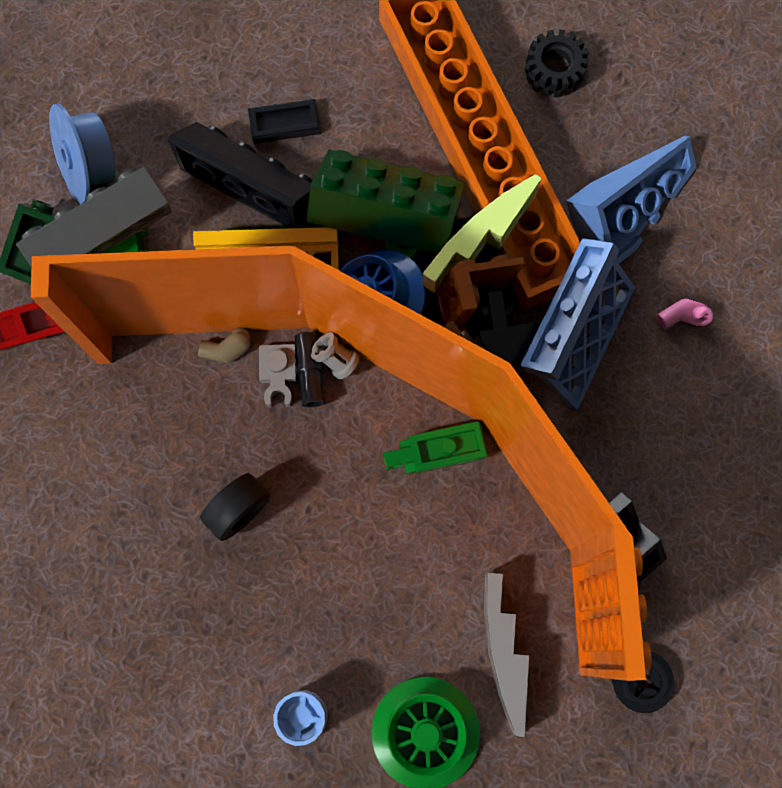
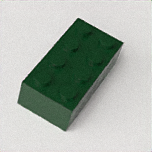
(384, 201)

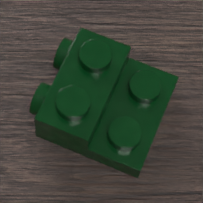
(26, 217)

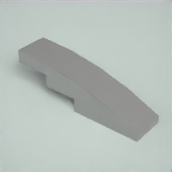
(508, 668)

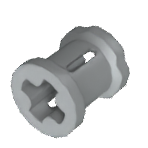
(336, 363)

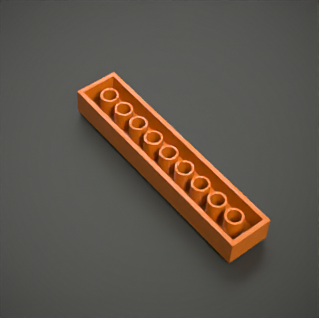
(480, 135)

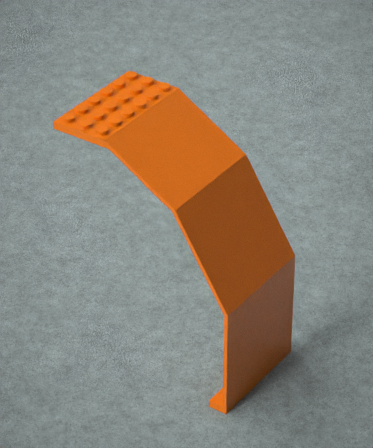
(292, 290)

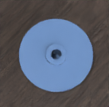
(81, 150)

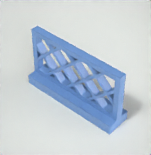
(566, 320)

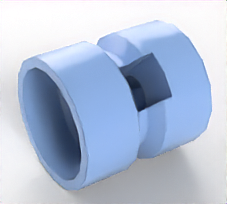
(300, 717)

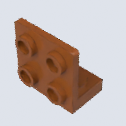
(460, 290)

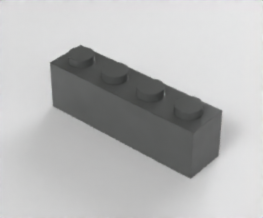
(101, 221)

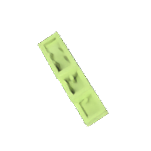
(488, 226)

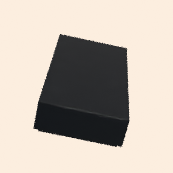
(284, 121)

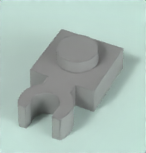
(277, 367)

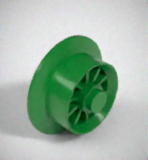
(425, 733)

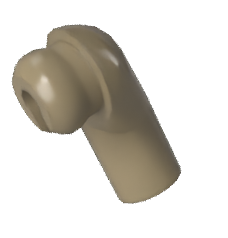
(228, 349)

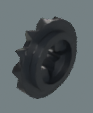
(648, 699)

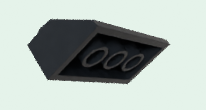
(242, 173)

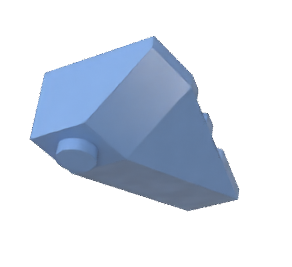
(629, 198)

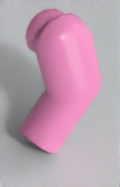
(685, 311)

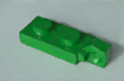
(439, 449)

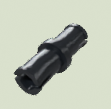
(309, 370)

